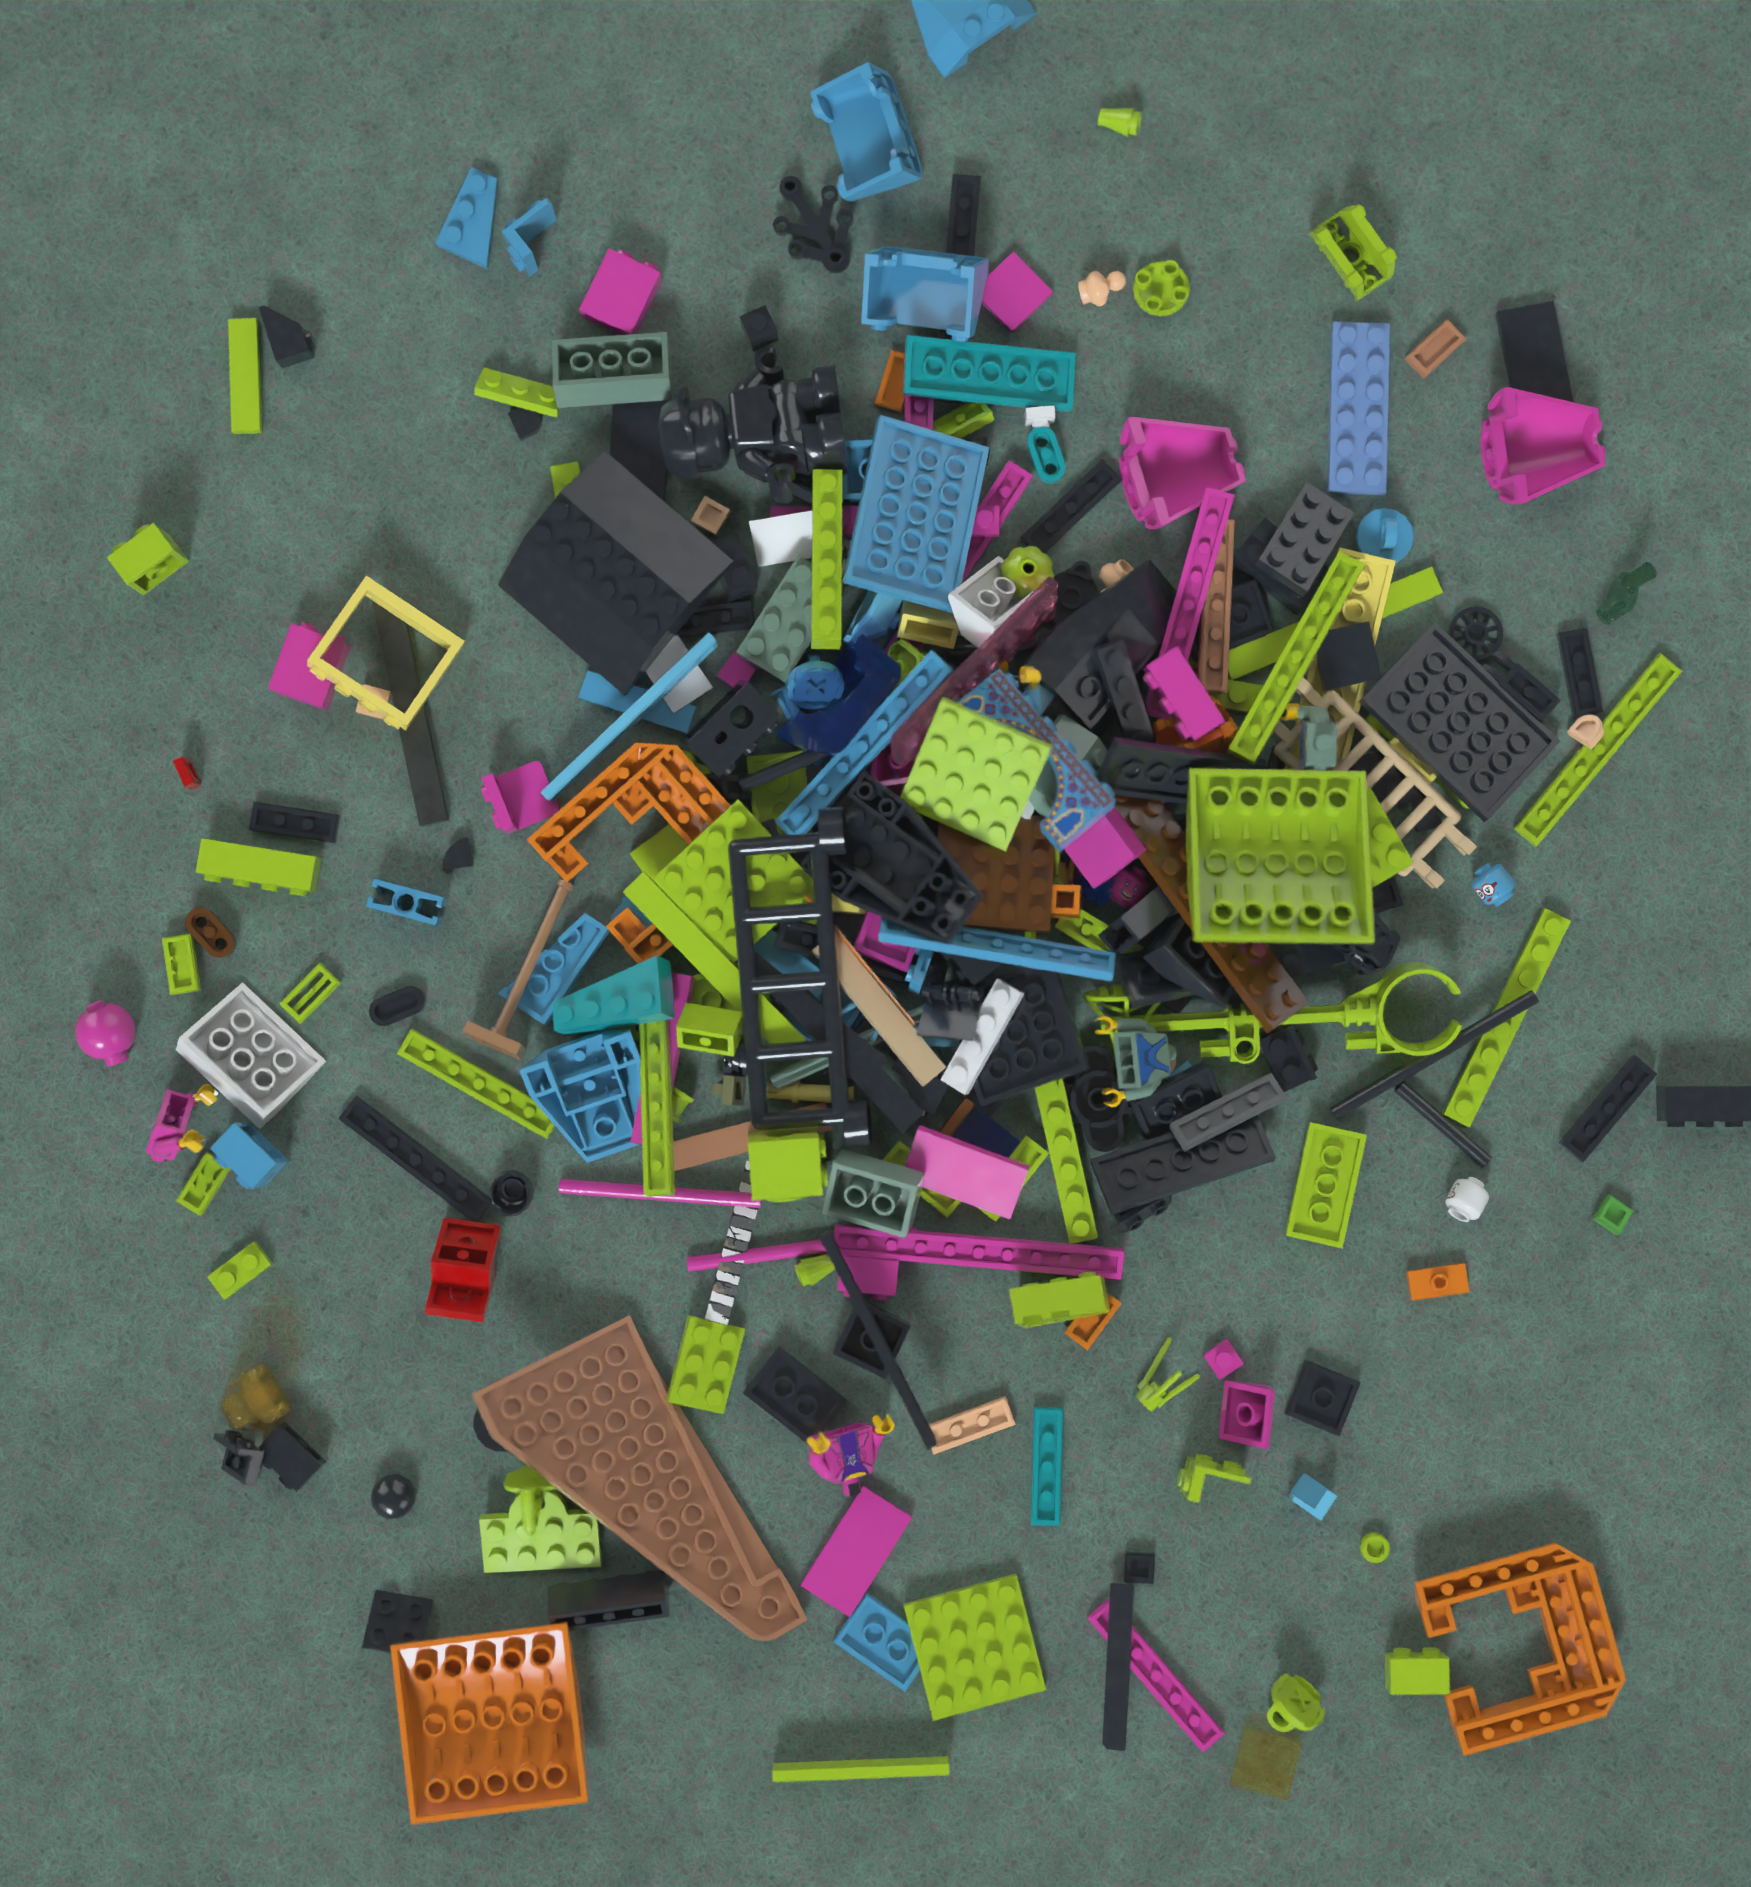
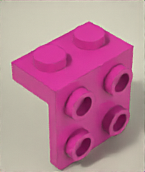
(518, 797)

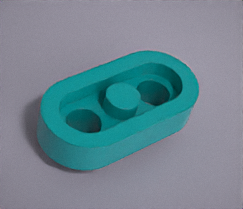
(1046, 455)

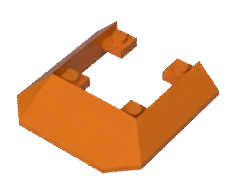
(634, 784)
(1584, 1653)

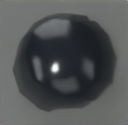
(509, 1184)
(393, 1496)

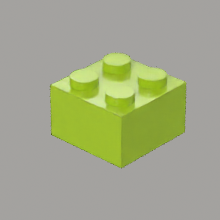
(147, 558)

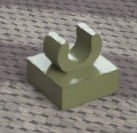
(731, 1090)

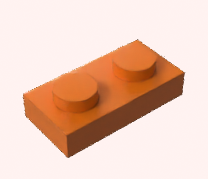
(1087, 1329)

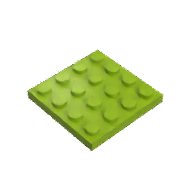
(975, 773)
(702, 884)
(974, 1647)

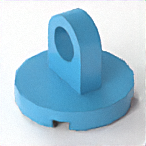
(1385, 534)
(814, 683)

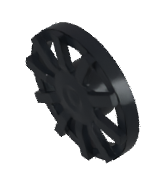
(1477, 632)

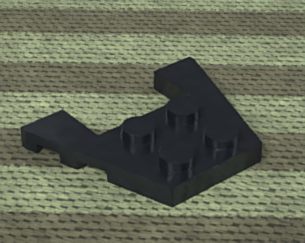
(1389, 782)

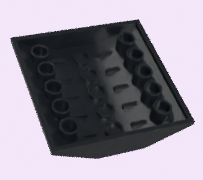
(613, 571)

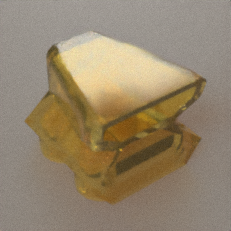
(254, 1400)

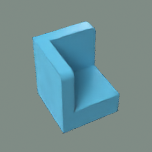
(1312, 1496)

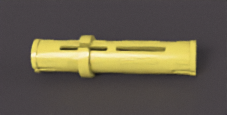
(803, 1092)

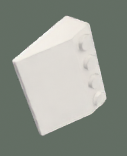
(249, 1055)

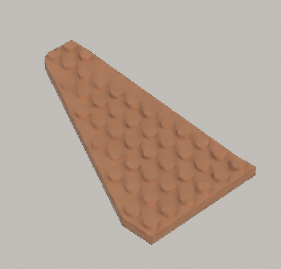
(614, 1445)

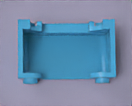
(868, 132)
(923, 290)

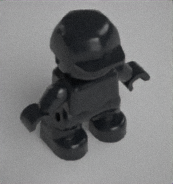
(767, 427)

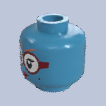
(1493, 884)

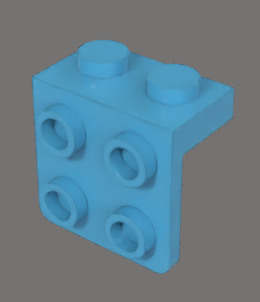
(522, 230)

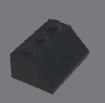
(1245, 562)

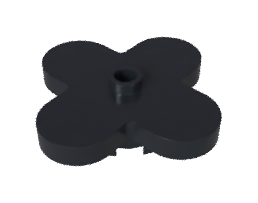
(1100, 1122)

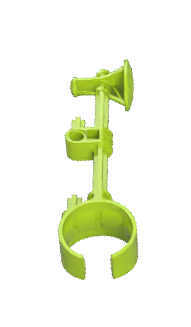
(1242, 1024)

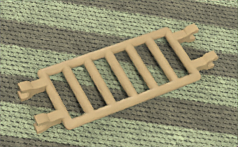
(1392, 757)

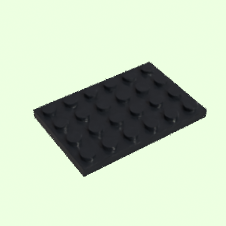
(1459, 721)

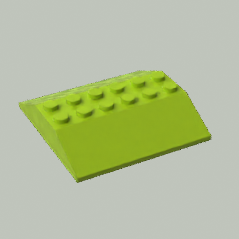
(1279, 856)

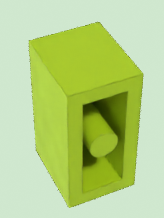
(709, 1029)
(1417, 1672)

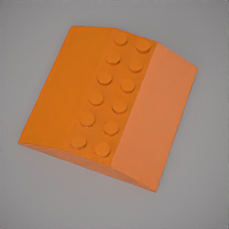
(490, 1723)

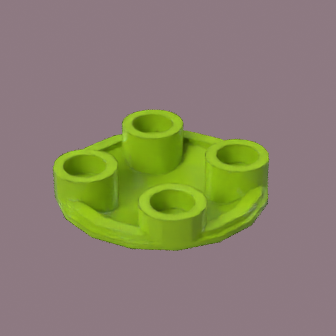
(1161, 288)

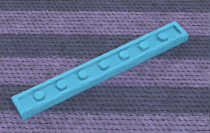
(629, 718)

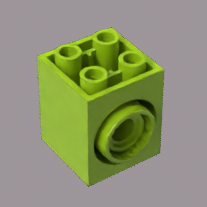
(786, 1164)

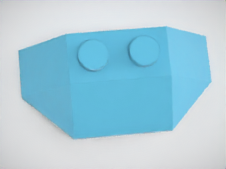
(874, 617)

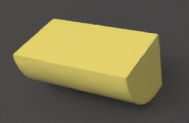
(927, 625)

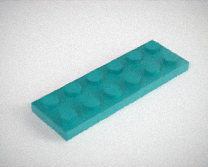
(988, 373)

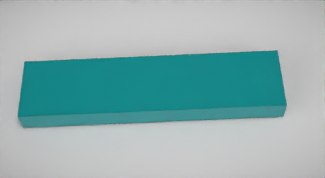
(1046, 1466)

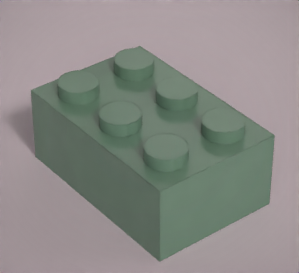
(873, 1193)

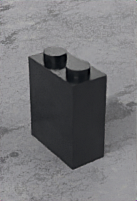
(1137, 921)

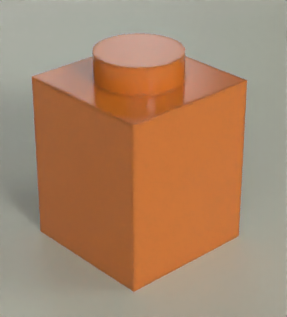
(1066, 901)

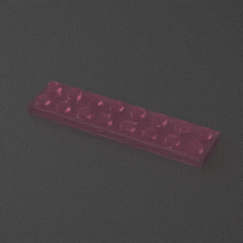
(996, 649)

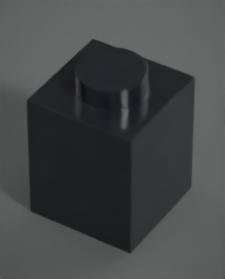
(759, 328)

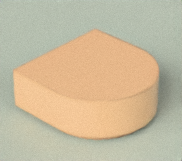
(1587, 730)

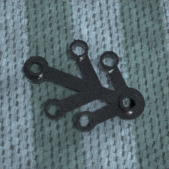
(817, 228)

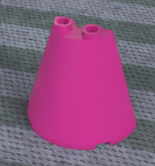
(1537, 444)
(1171, 466)

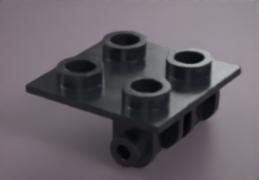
(950, 1011)
(395, 1620)

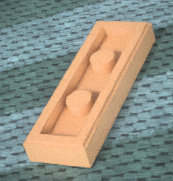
(972, 1424)

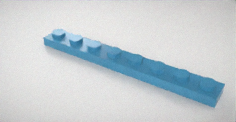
(865, 746)
(1008, 950)

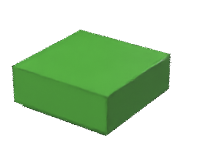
(1612, 1214)

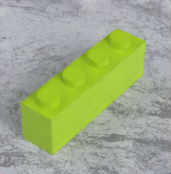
(259, 866)

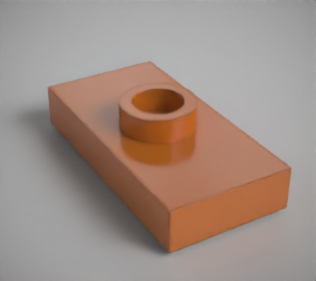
(1437, 1281)

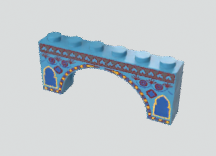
(1080, 796)

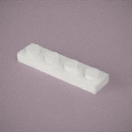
(992, 1021)

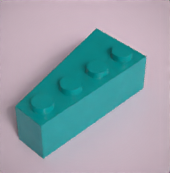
(622, 1000)

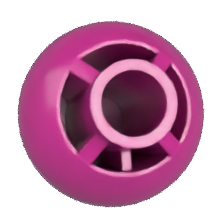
(105, 1032)

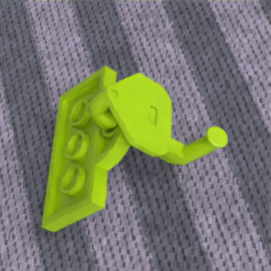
(538, 1534)

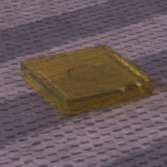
(1266, 1762)

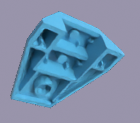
(960, 26)
(589, 1090)

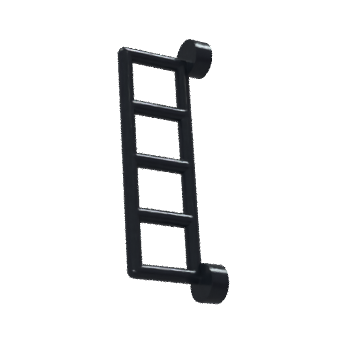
(830, 840)

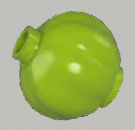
(1023, 559)

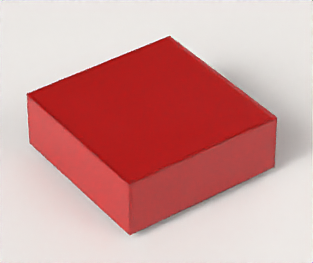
(187, 772)

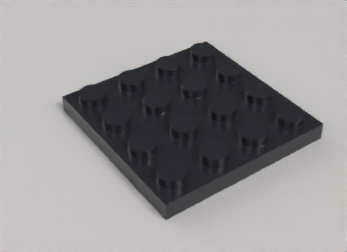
(1038, 1042)

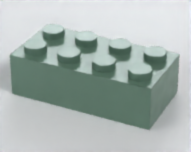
(611, 369)
(783, 628)

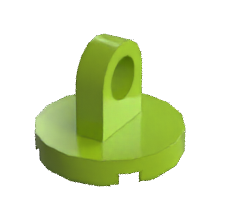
(1296, 1703)

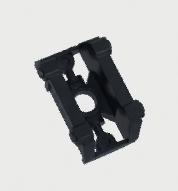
(1380, 951)

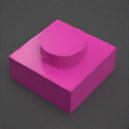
(1222, 1359)

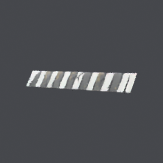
(736, 1243)

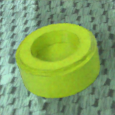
(1374, 1547)

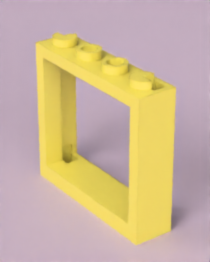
(410, 615)

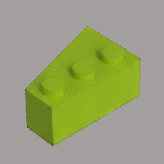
(1059, 1300)

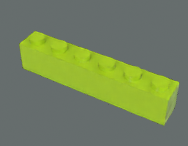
(826, 559)

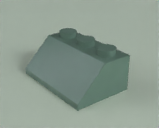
(1088, 748)

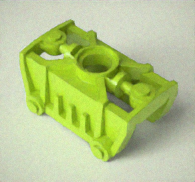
(1364, 242)

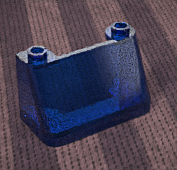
(868, 680)

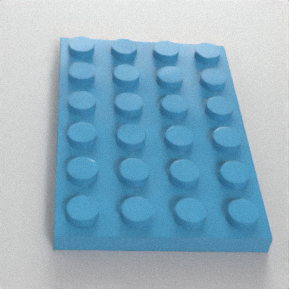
(915, 513)

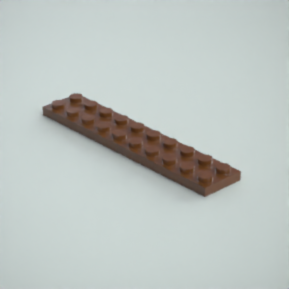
(1247, 965)

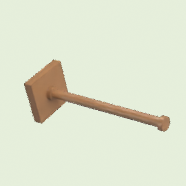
(496, 1037)

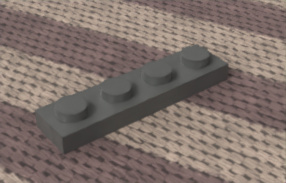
(1227, 1112)

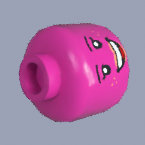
(1130, 886)

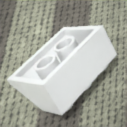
(984, 602)

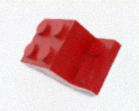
(463, 1270)

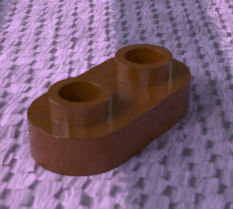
(211, 933)

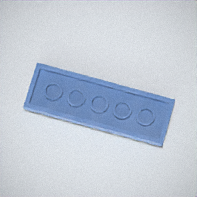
(1358, 408)

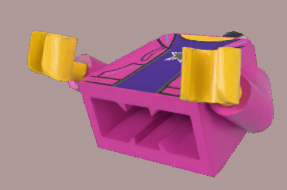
(171, 1122)
(848, 1452)

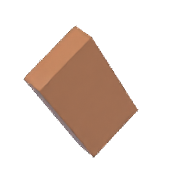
(1435, 348)

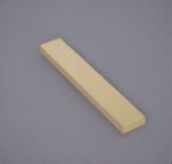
(885, 1015)

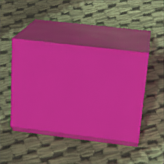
(1247, 1413)

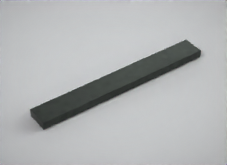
(417, 738)

